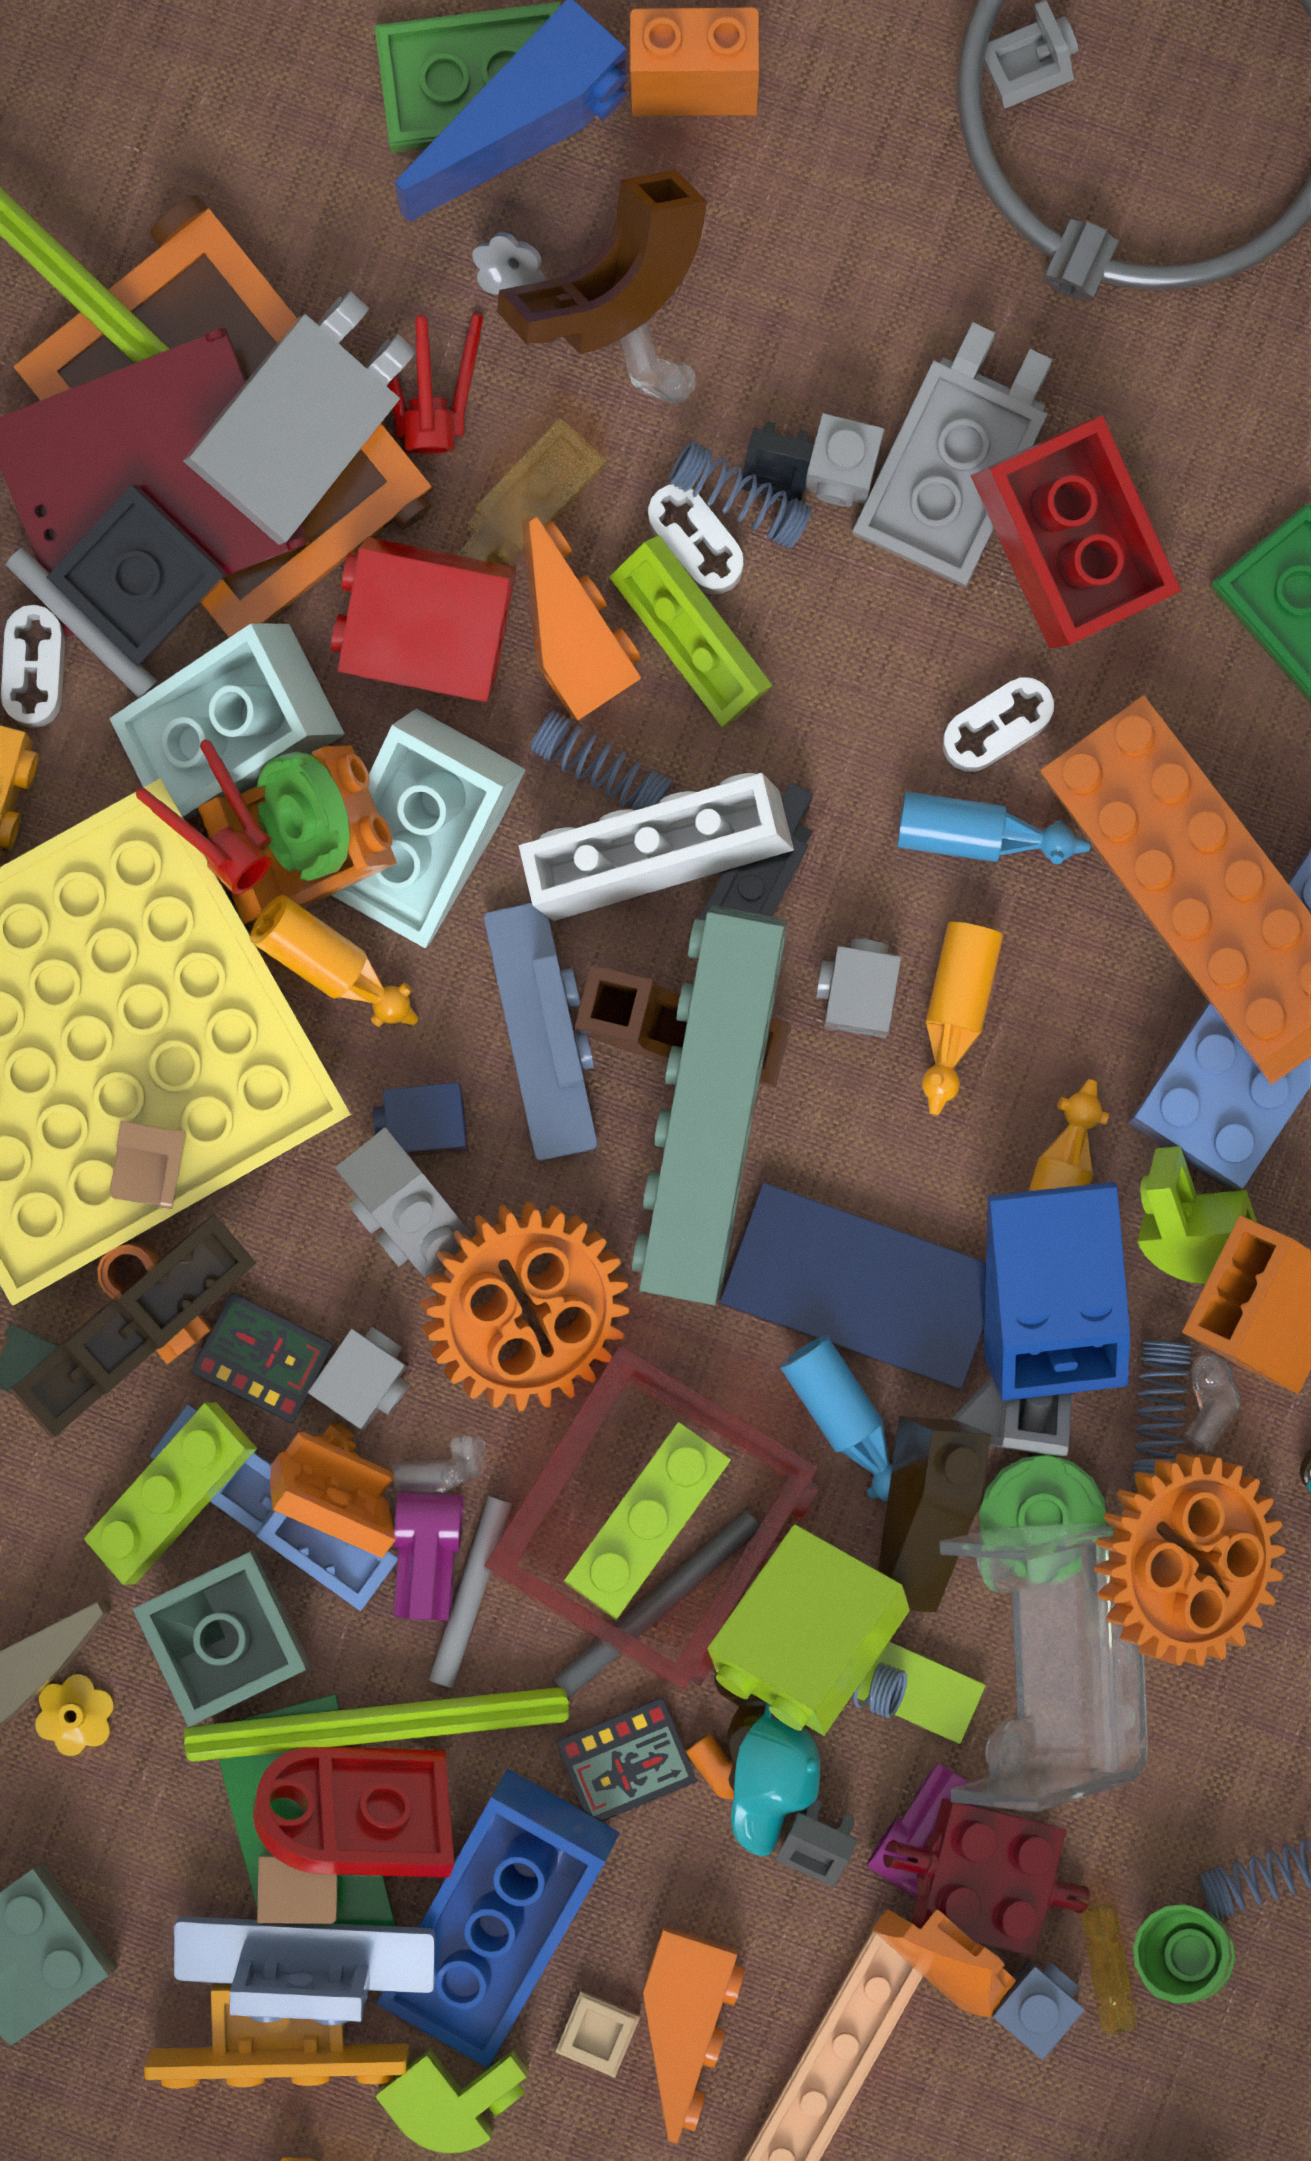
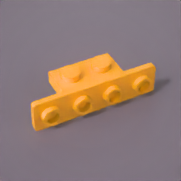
(255, 2050)

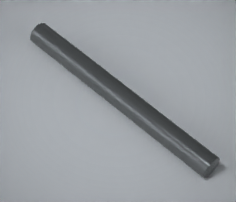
(661, 1599)

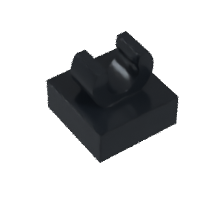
(778, 461)

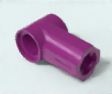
(427, 1537)
(915, 1825)

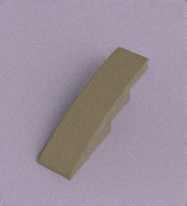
(42, 1656)

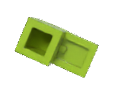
(1182, 1228)
(439, 2113)

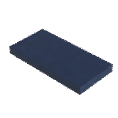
(859, 1286)

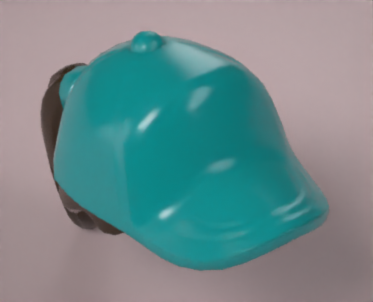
(771, 1772)

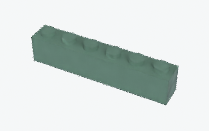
(712, 1104)

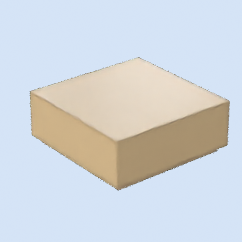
(597, 2033)

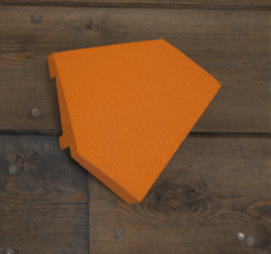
(334, 1489)
(949, 1961)

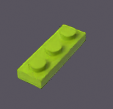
(690, 631)
(170, 1493)
(647, 1520)

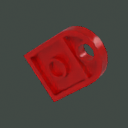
(361, 1811)

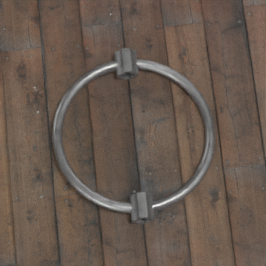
(1085, 250)

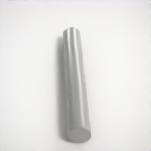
(34, 577)
(469, 1593)

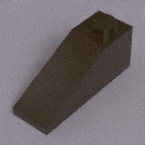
(930, 1499)

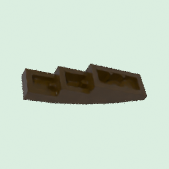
(132, 1326)

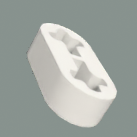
(707, 529)
(18, 665)
(988, 712)

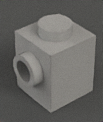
(843, 460)
(859, 988)
(362, 1378)

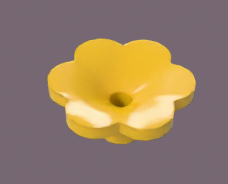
(91, 1708)

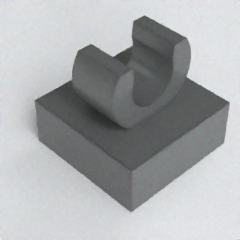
(817, 1847)

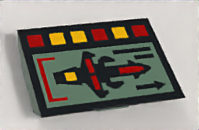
(626, 1760)

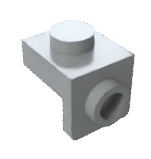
(1031, 58)

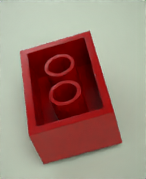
(1075, 533)

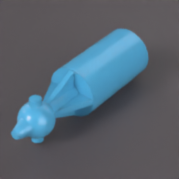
(979, 830)
(840, 1409)

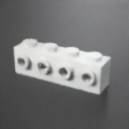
(656, 846)

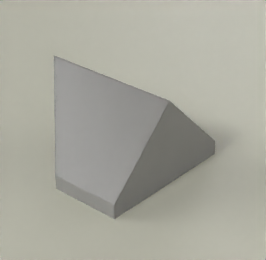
(1020, 1424)

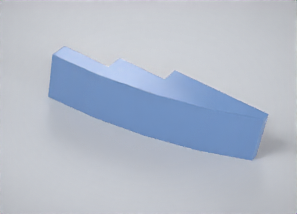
(247, 1498)

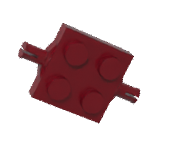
(989, 1875)

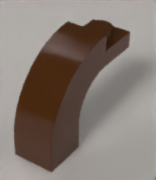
(627, 280)
(642, 1019)

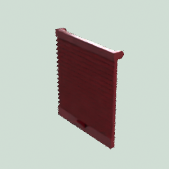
(128, 430)

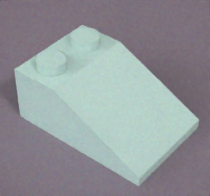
(244, 696)
(442, 809)

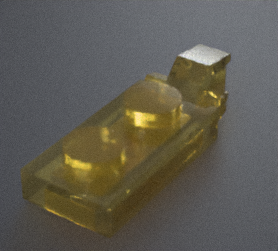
(536, 486)

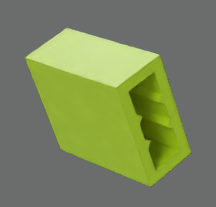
(807, 1631)

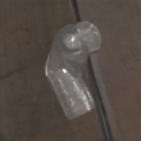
(652, 374)
(1216, 1399)
(445, 1474)

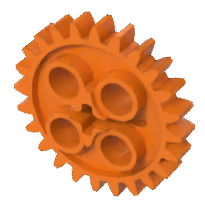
(574, 1278)
(1222, 1519)

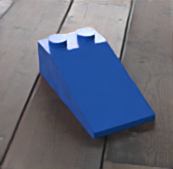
(533, 102)
(503, 1915)

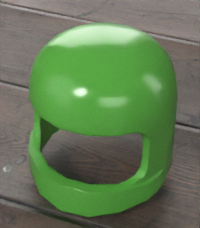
(1201, 1960)

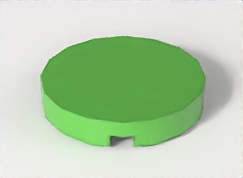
(303, 815)
(1041, 1493)

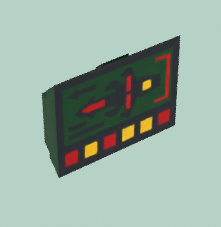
(262, 1358)

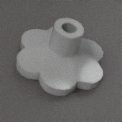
(506, 263)

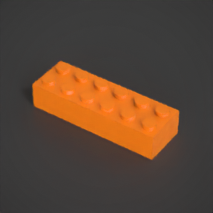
(1195, 879)

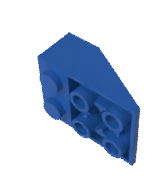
(1056, 1292)

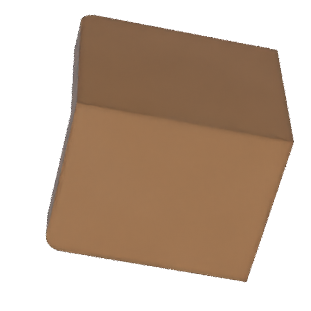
(147, 1164)
(294, 1895)

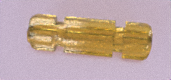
(1109, 1969)

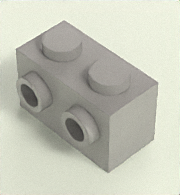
(401, 1201)

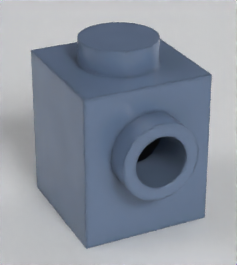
(1039, 2007)

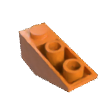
(571, 639)
(682, 2005)

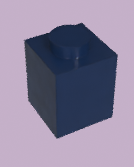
(424, 1118)

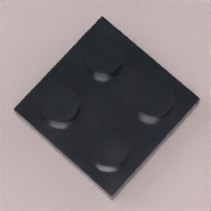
(137, 575)

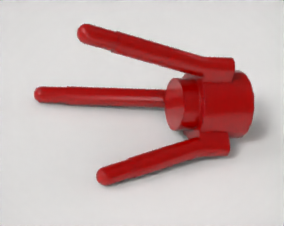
(428, 423)
(231, 855)

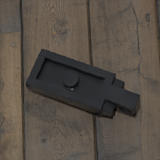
(762, 884)

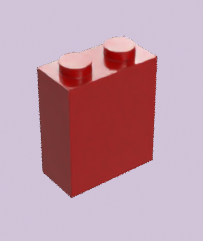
(423, 618)

